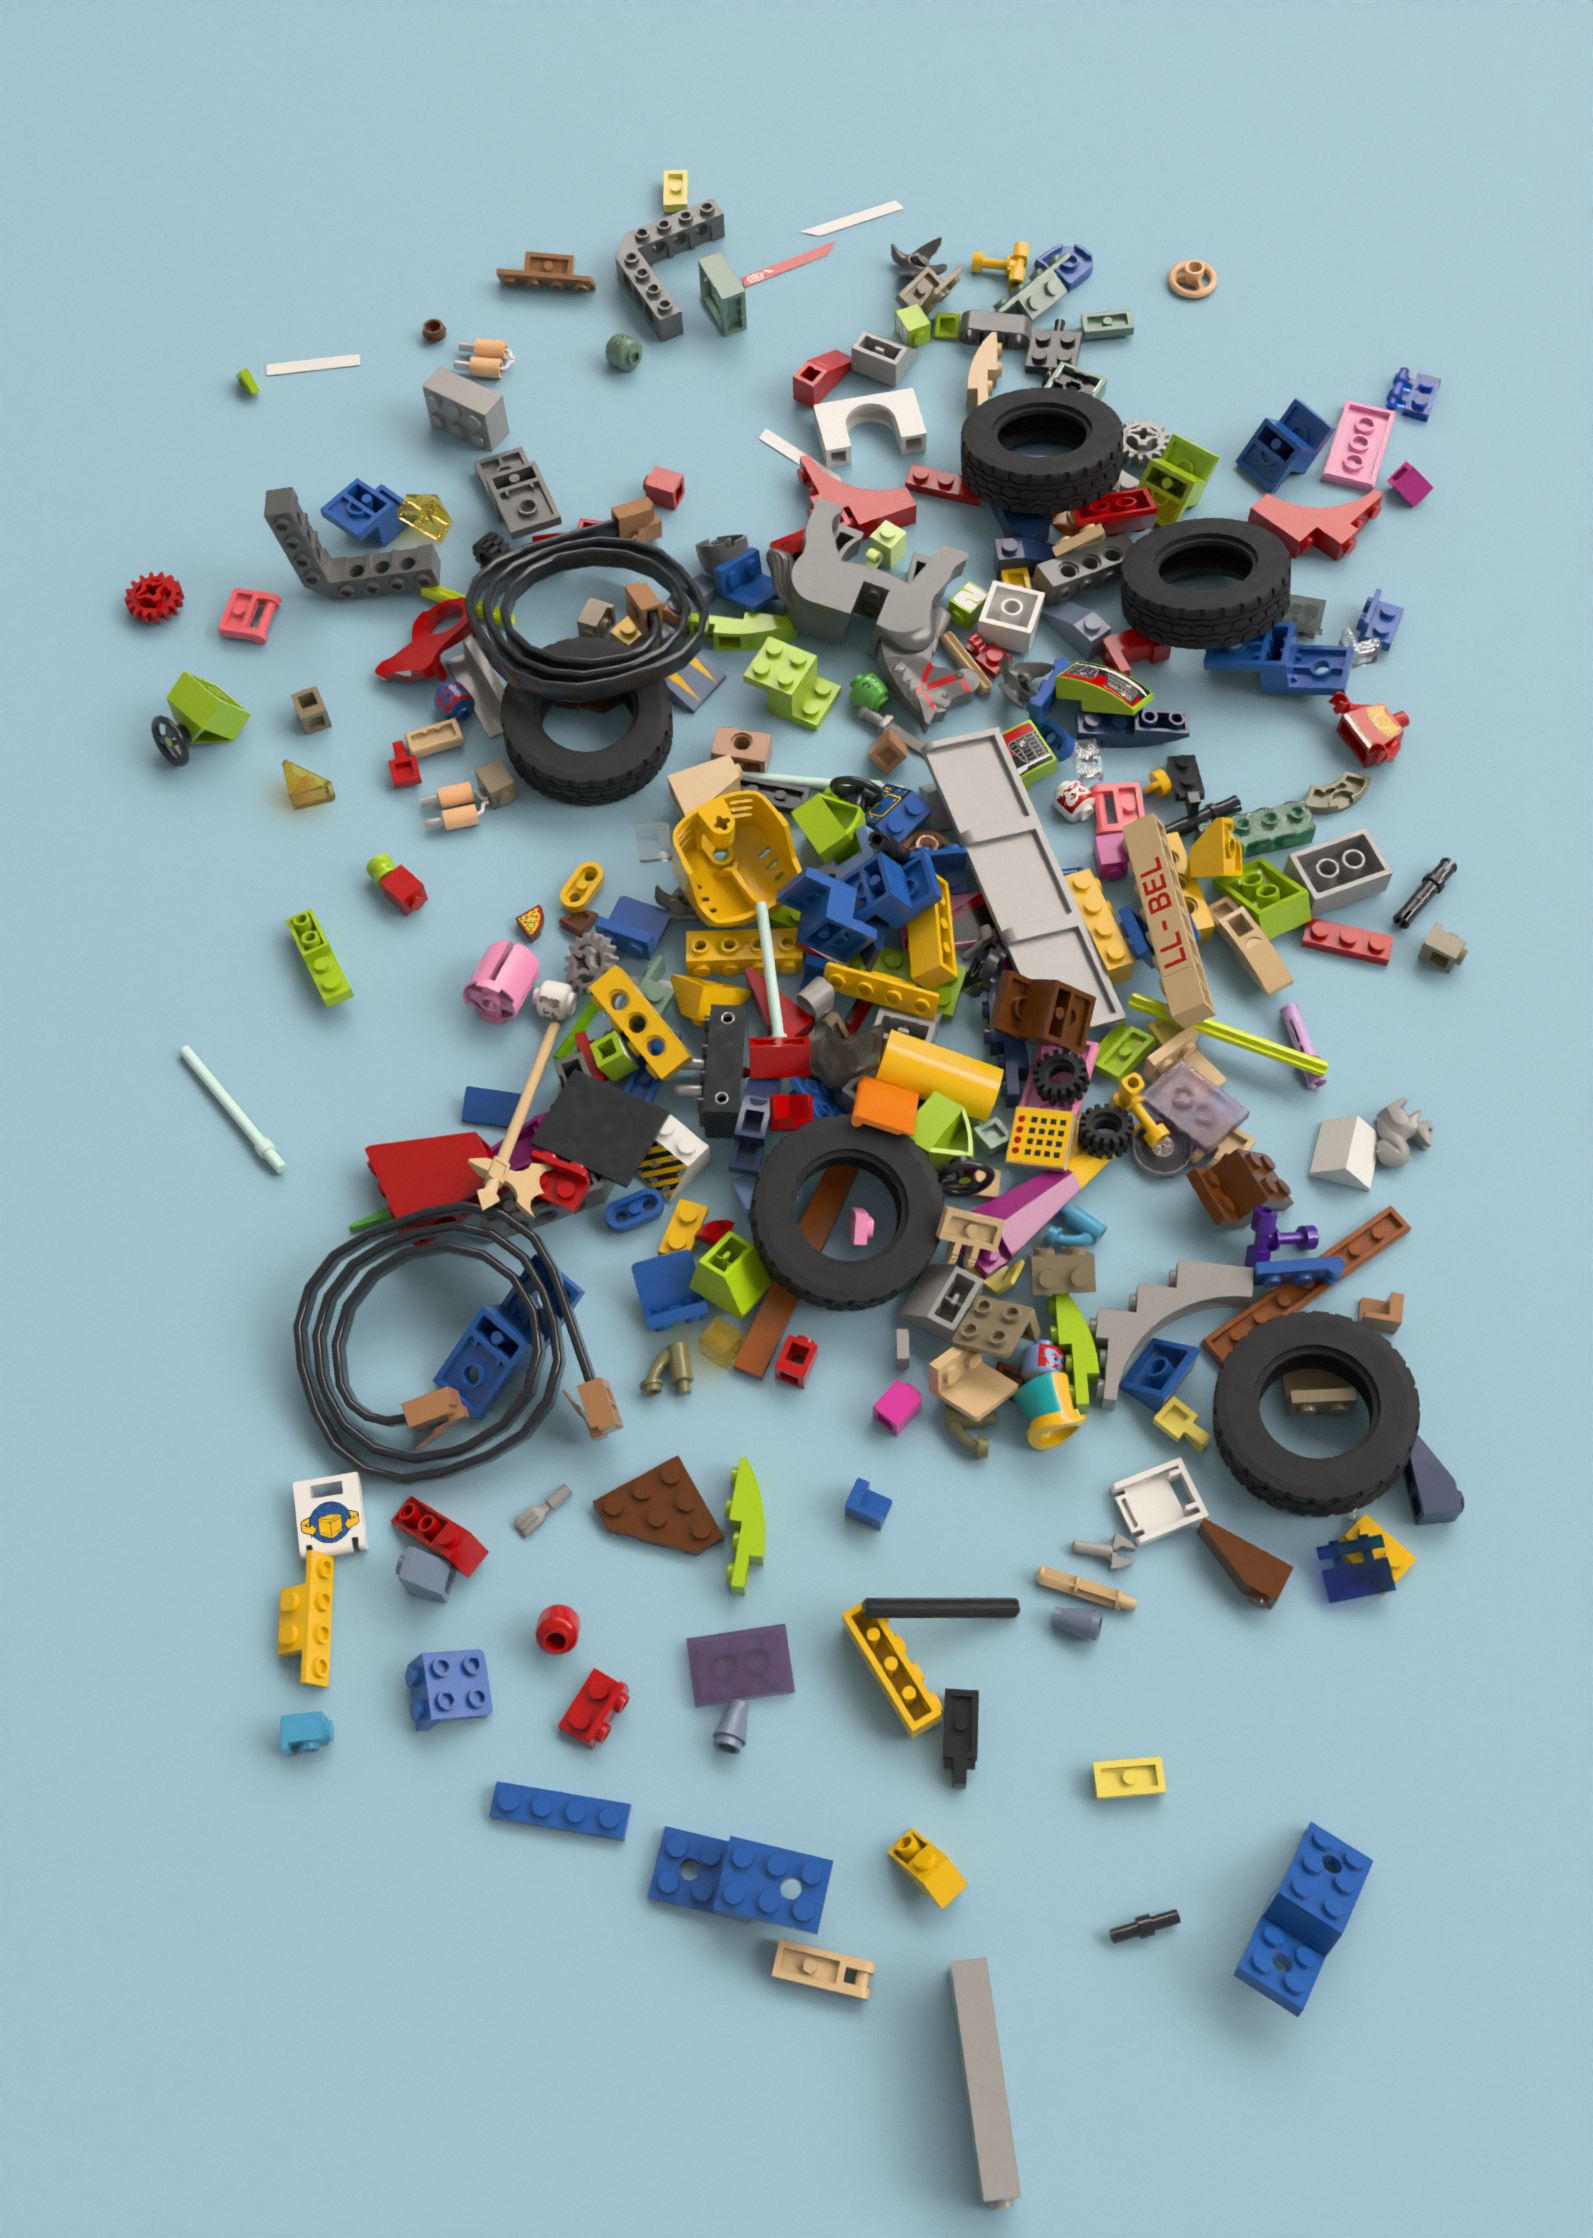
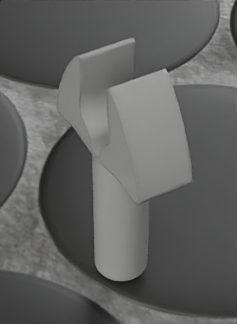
(1107, 1551)

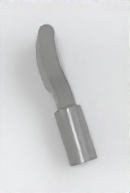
(535, 1516)

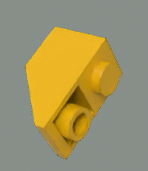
(927, 1868)

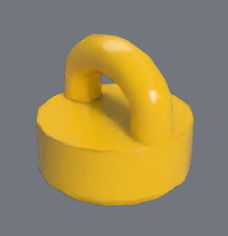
(1159, 783)

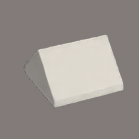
(1345, 1152)

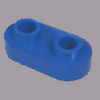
(1057, 739)
(633, 1209)

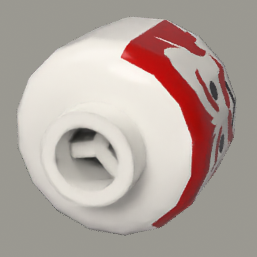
(1074, 801)

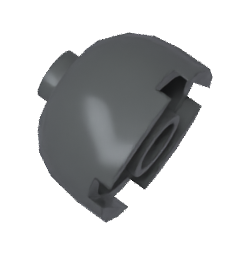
(721, 550)

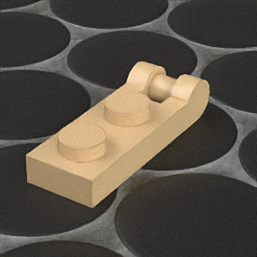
(822, 1969)

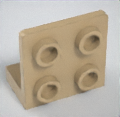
(1182, 1047)
(968, 1383)

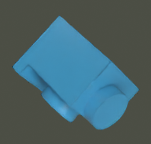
(305, 1732)

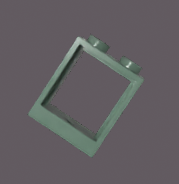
(722, 294)

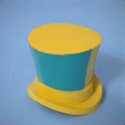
(1049, 1410)

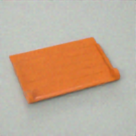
(884, 1106)

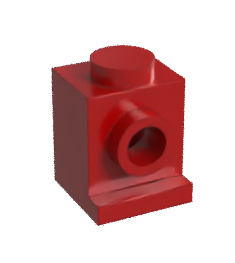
(796, 1348)

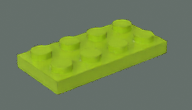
(897, 964)

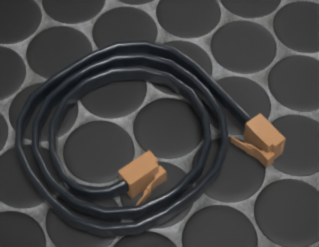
(612, 544)
(445, 1403)

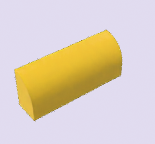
(931, 1068)

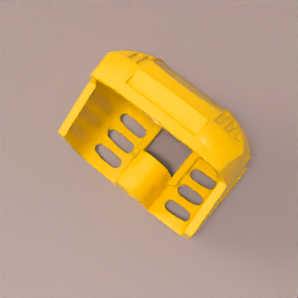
(744, 877)

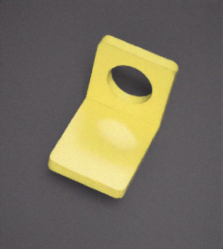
(1001, 1279)

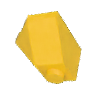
(1216, 852)
(697, 994)

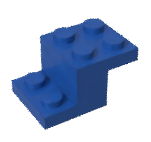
(1285, 445)
(366, 512)
(894, 891)
(826, 914)

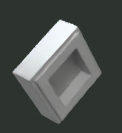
(902, 1349)

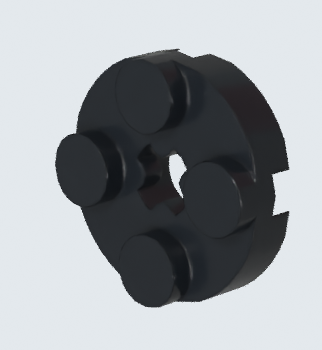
(980, 972)

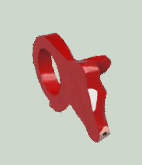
(424, 653)

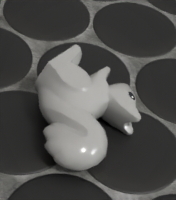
(1395, 1128)

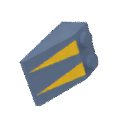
(695, 682)

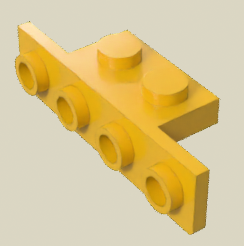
(882, 990)
(307, 1619)

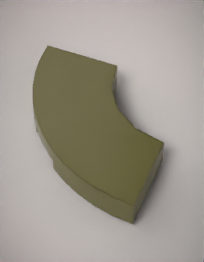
(1338, 795)

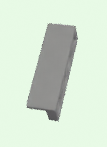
(482, 683)

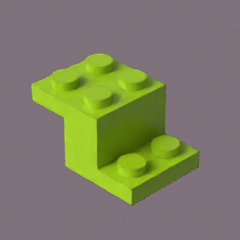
(1178, 478)
(792, 683)

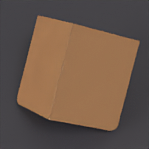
(888, 751)
(1382, 1315)

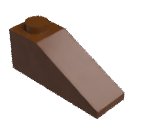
(1249, 1567)

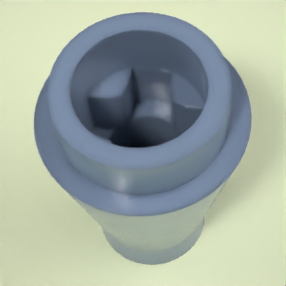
(1078, 1622)
(732, 1728)

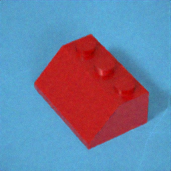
(1117, 512)

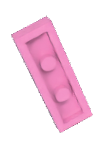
(860, 1226)

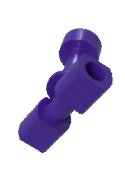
(1269, 1238)

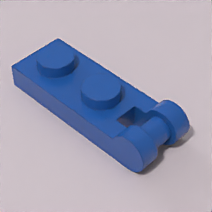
(1046, 697)
(1298, 1271)

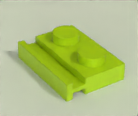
(1122, 1051)

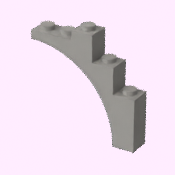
(1190, 1289)

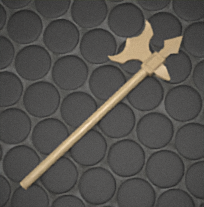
(496, 1172)

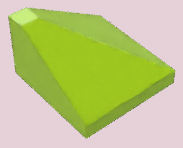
(947, 326)

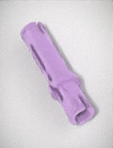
(1301, 1040)

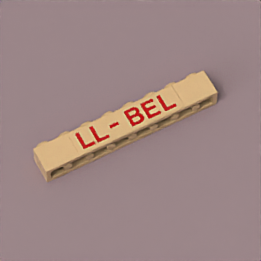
(1167, 921)

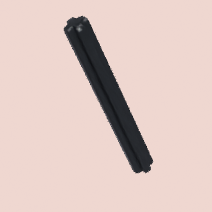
(940, 1607)

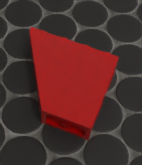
(429, 1174)

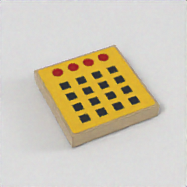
(1041, 1138)

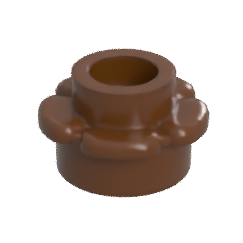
(434, 330)

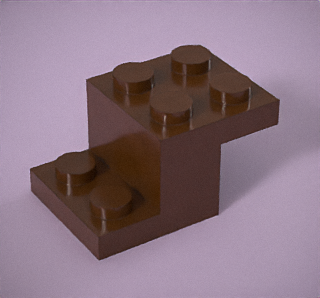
(1042, 1012)
(1238, 1186)

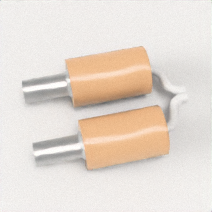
(487, 358)
(454, 796)

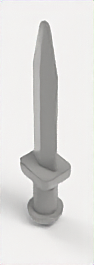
(887, 722)

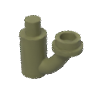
(680, 1367)
(956, 1420)

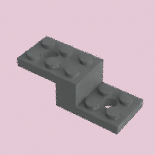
(517, 493)

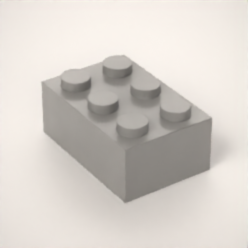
(466, 409)
(1339, 871)

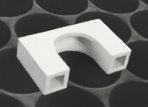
(894, 409)

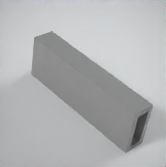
(984, 2083)

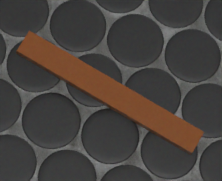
(1288, 1298)
(778, 1303)

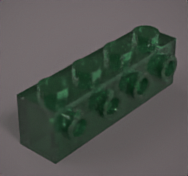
(1270, 828)

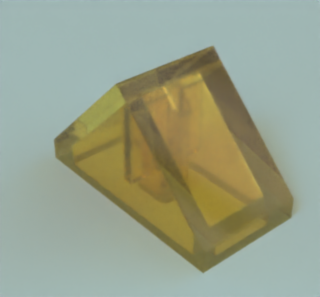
(425, 514)
(306, 787)

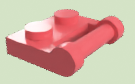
(241, 612)
(1126, 804)

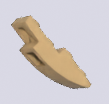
(984, 371)
(1250, 946)

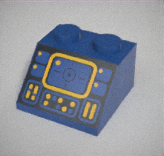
(898, 813)

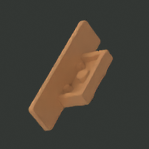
(547, 270)

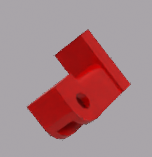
(1131, 647)

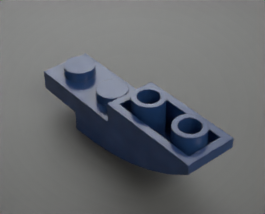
(1129, 731)
(1010, 1054)
(753, 1126)

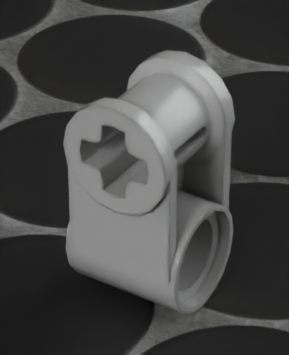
(816, 999)

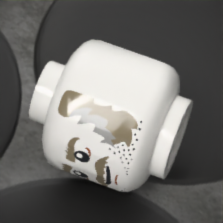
(554, 1000)

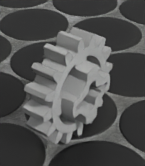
(1143, 441)
(589, 961)

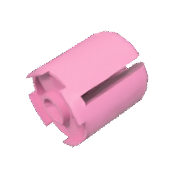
(502, 981)

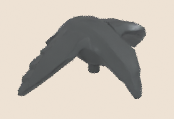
(915, 263)
(1020, 677)
(676, 904)

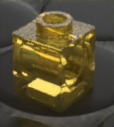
(721, 1342)

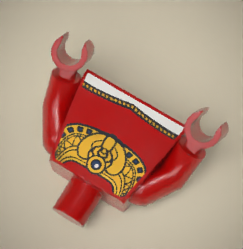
(1369, 730)

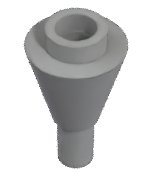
(942, 619)

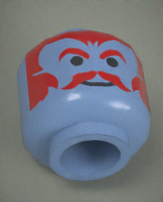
(1040, 1359)

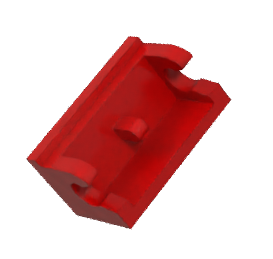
(779, 1057)

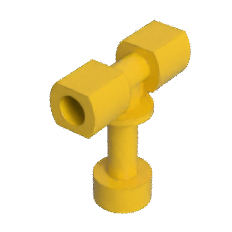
(1013, 265)
(1128, 1099)

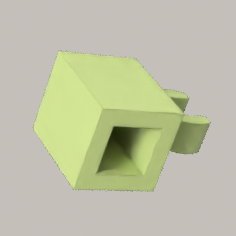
(886, 546)

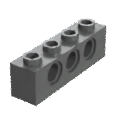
(1081, 570)

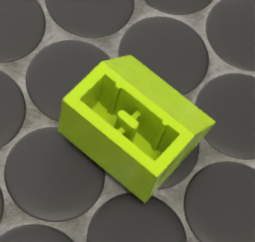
(731, 1275)

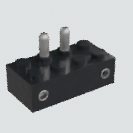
(721, 1070)

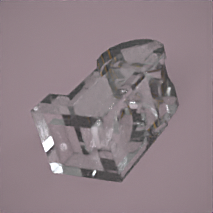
(1087, 762)

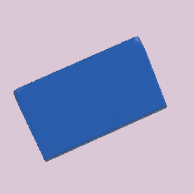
(489, 1106)

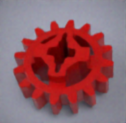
(154, 598)

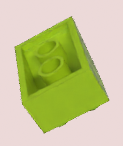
(1267, 896)

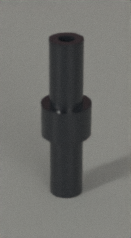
(1144, 1926)

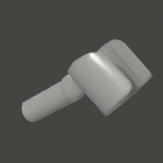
(986, 934)

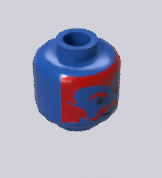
(454, 701)

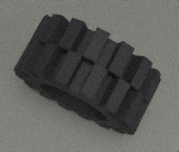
(488, 548)
(1065, 1091)
(1105, 1119)

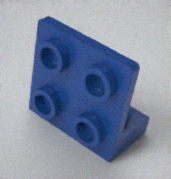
(743, 583)
(948, 864)

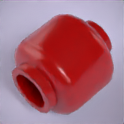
(557, 1629)

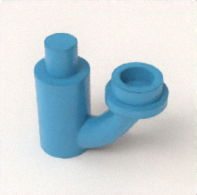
(1086, 1225)

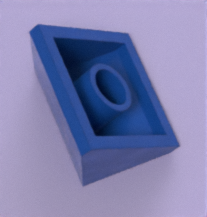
(1159, 1372)

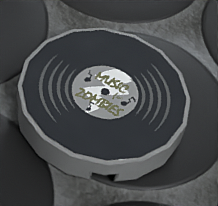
(1165, 1158)

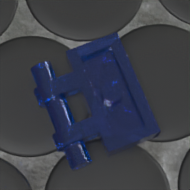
(1421, 397)
(1356, 1579)

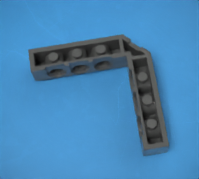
(655, 243)
(345, 576)
(545, 1213)

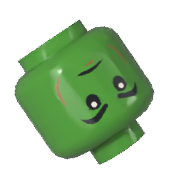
(869, 692)

